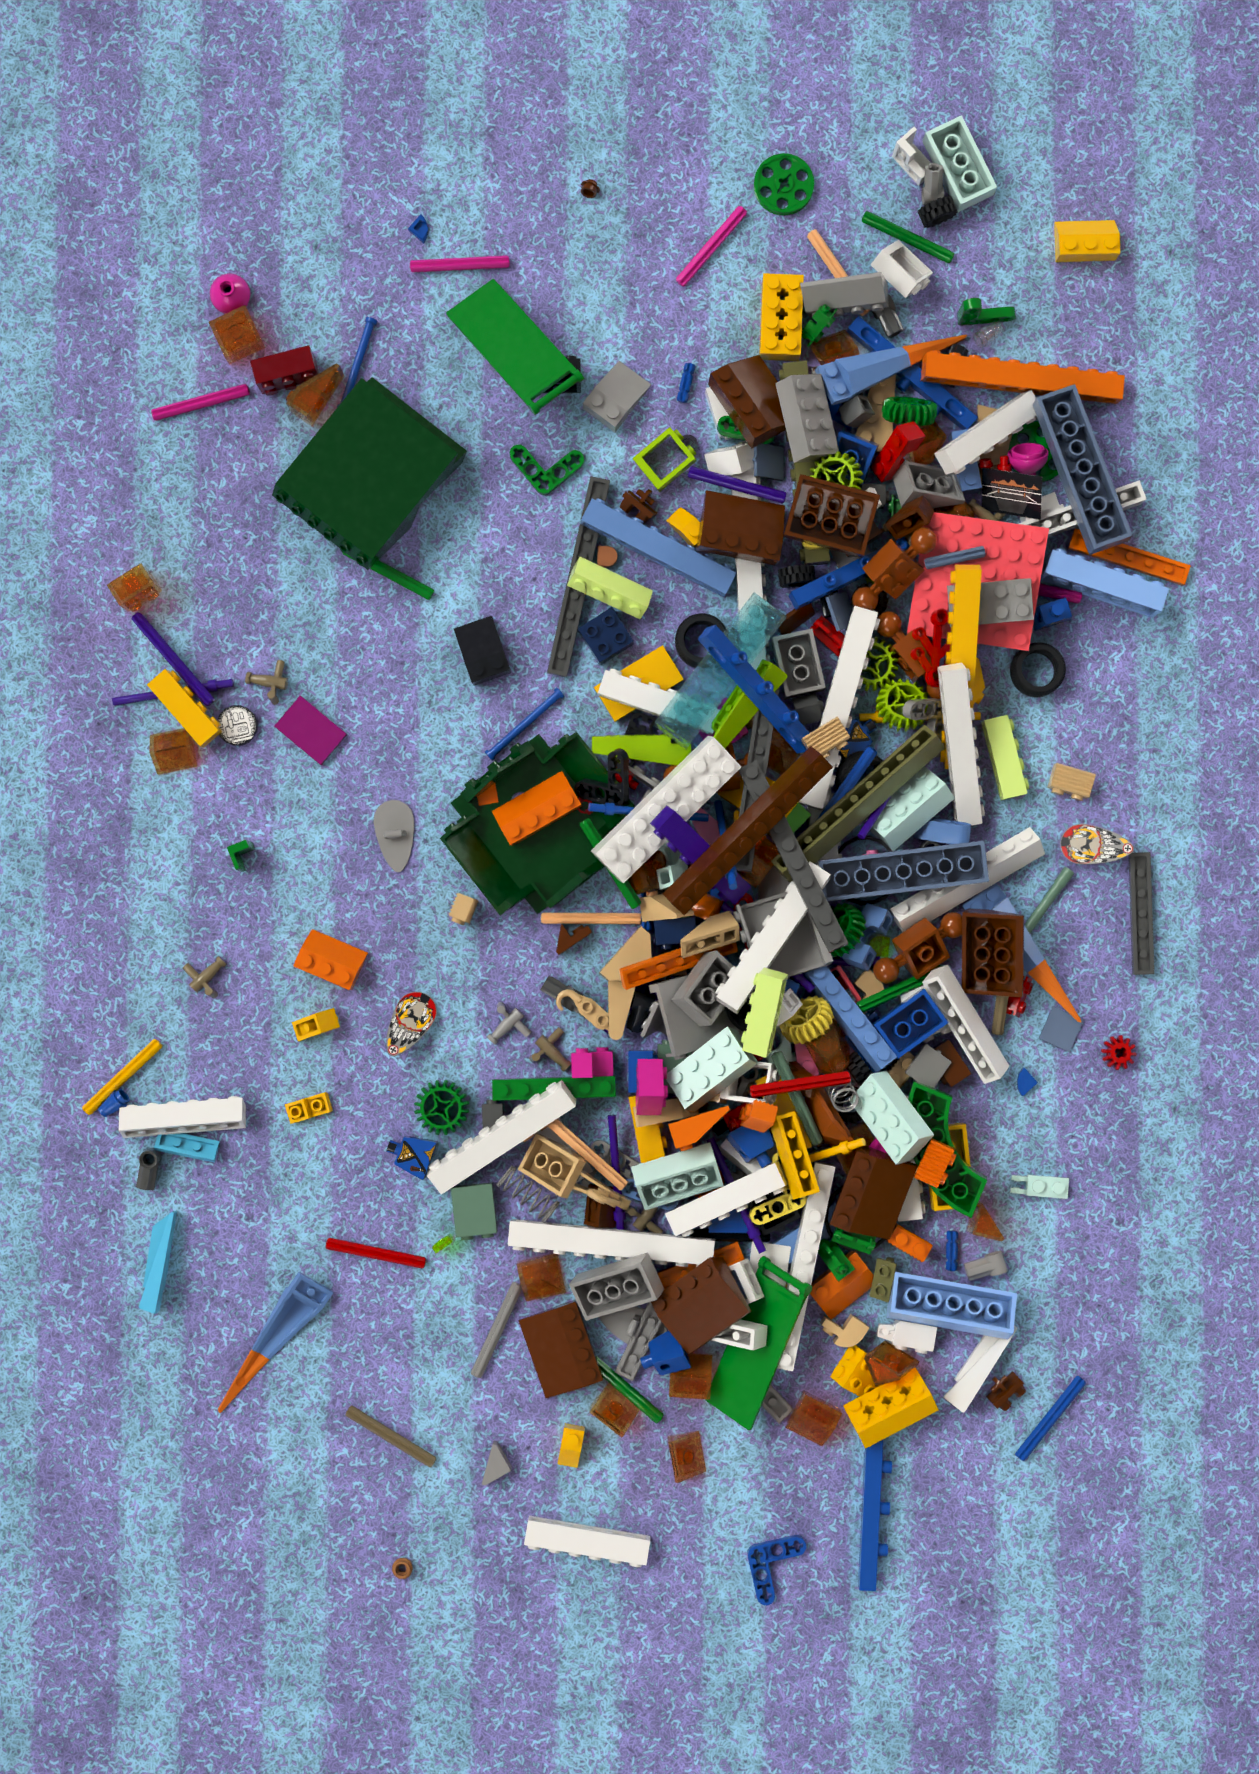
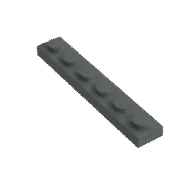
(1141, 913)

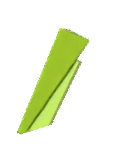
(740, 709)
(642, 747)

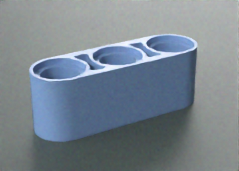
(944, 831)

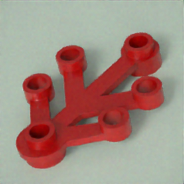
(934, 649)

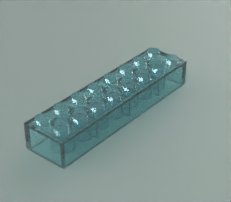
(709, 682)

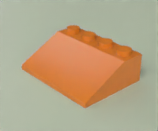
(691, 1129)

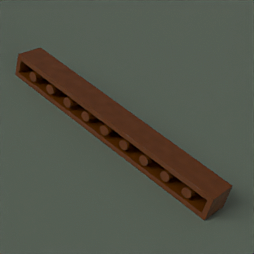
(748, 830)

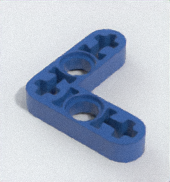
(767, 1556)

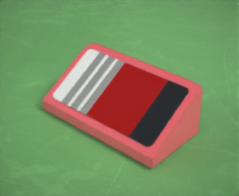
(842, 978)

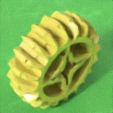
(808, 1021)

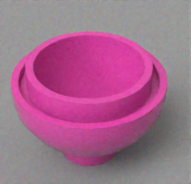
(235, 298)
(1028, 458)

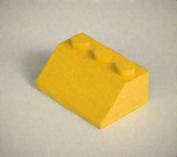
(1086, 241)

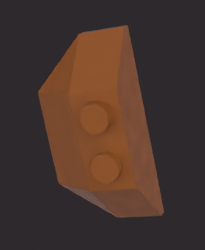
(827, 1118)

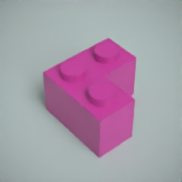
(593, 1063)
(650, 1091)

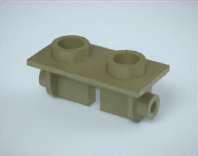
(883, 1279)

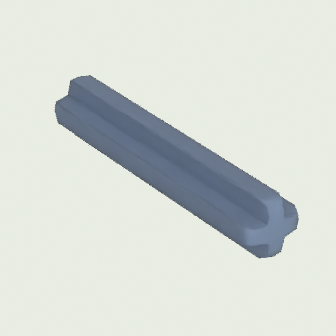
(955, 557)

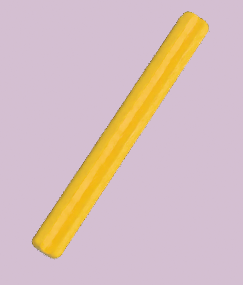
(122, 1076)

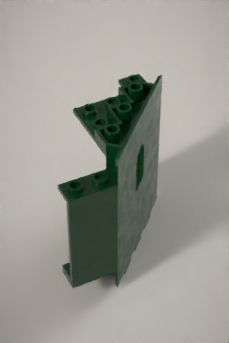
(551, 860)

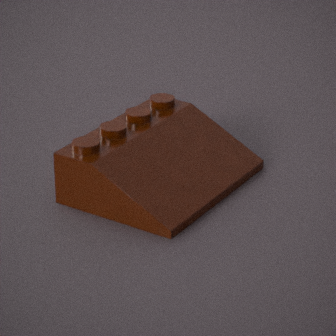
(750, 398)
(831, 515)
(741, 528)
(992, 952)
(872, 1194)
(701, 1304)
(561, 1349)

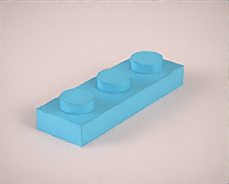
(188, 1146)

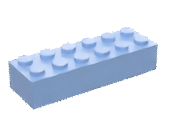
(1104, 583)
(952, 1305)

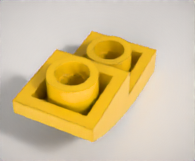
(308, 1107)

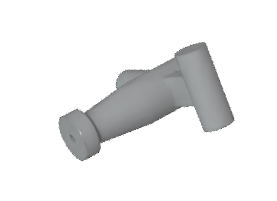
(511, 1020)

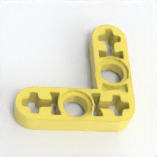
(785, 1199)

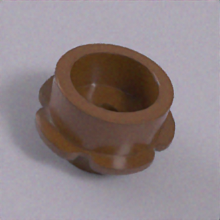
(589, 188)

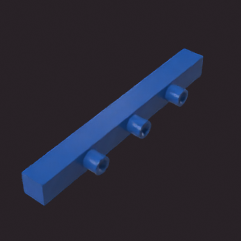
(945, 402)
(835, 580)
(753, 685)
(870, 1516)

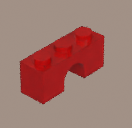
(902, 441)

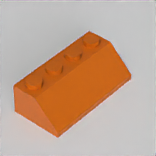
(536, 808)

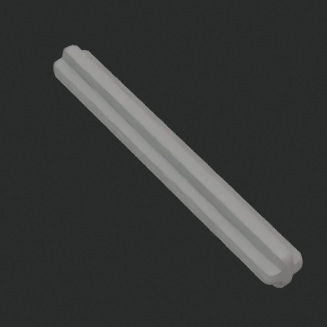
(496, 1330)

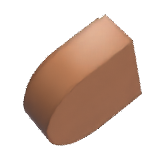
(606, 556)

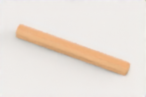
(828, 257)
(591, 918)
(588, 1154)

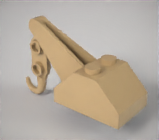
(619, 1000)
(559, 1169)

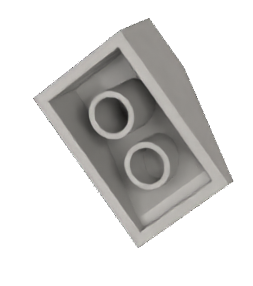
(616, 396)
(919, 479)

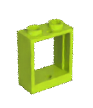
(689, 452)

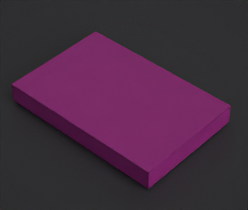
(310, 730)

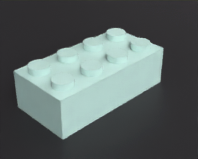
(964, 168)
(911, 808)
(710, 1069)
(891, 1117)
(677, 1176)

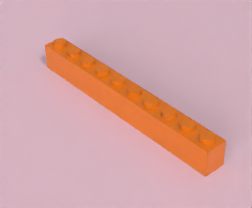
(1020, 377)

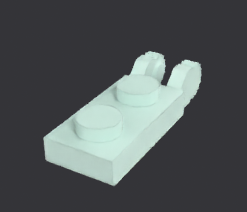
(1042, 1186)

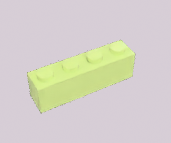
(610, 588)
(1004, 757)
(764, 1012)

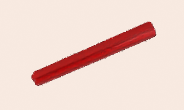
(800, 1084)
(375, 1253)

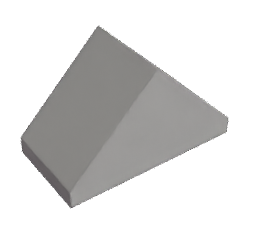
(497, 1464)

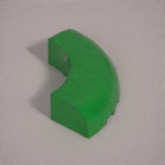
(963, 1184)

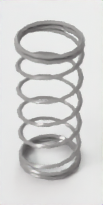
(833, 1097)
(547, 1213)

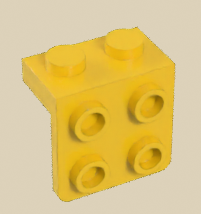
(853, 1372)

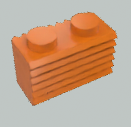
(758, 1115)
(934, 1163)
(910, 1243)

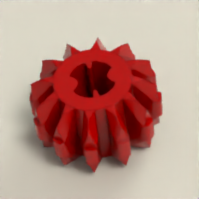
(1115, 1044)

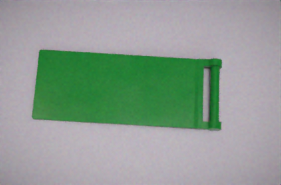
(513, 345)
(745, 1373)

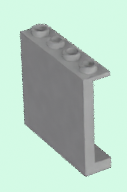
(802, 951)
(681, 1030)

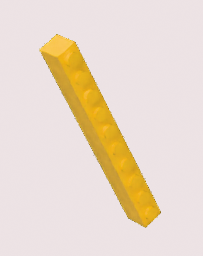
(964, 626)

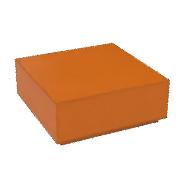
(489, 796)

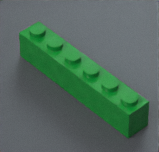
(527, 1087)

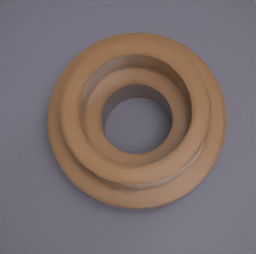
(402, 1574)

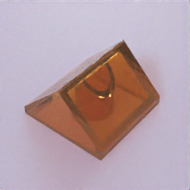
(172, 751)
(983, 1225)
(888, 1363)
(614, 1410)
(686, 1455)

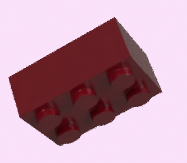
(284, 370)

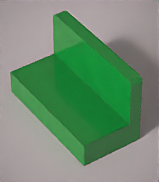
(237, 850)

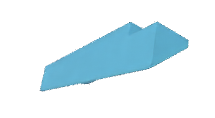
(158, 1263)

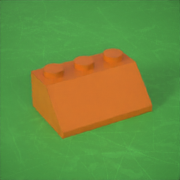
(330, 959)
(836, 1295)

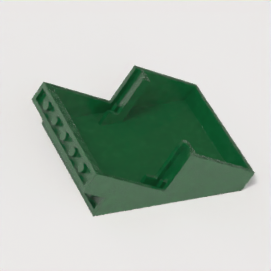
(368, 472)

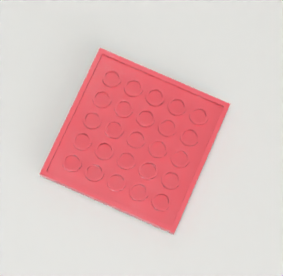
(1011, 554)

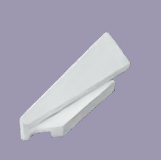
(976, 1371)

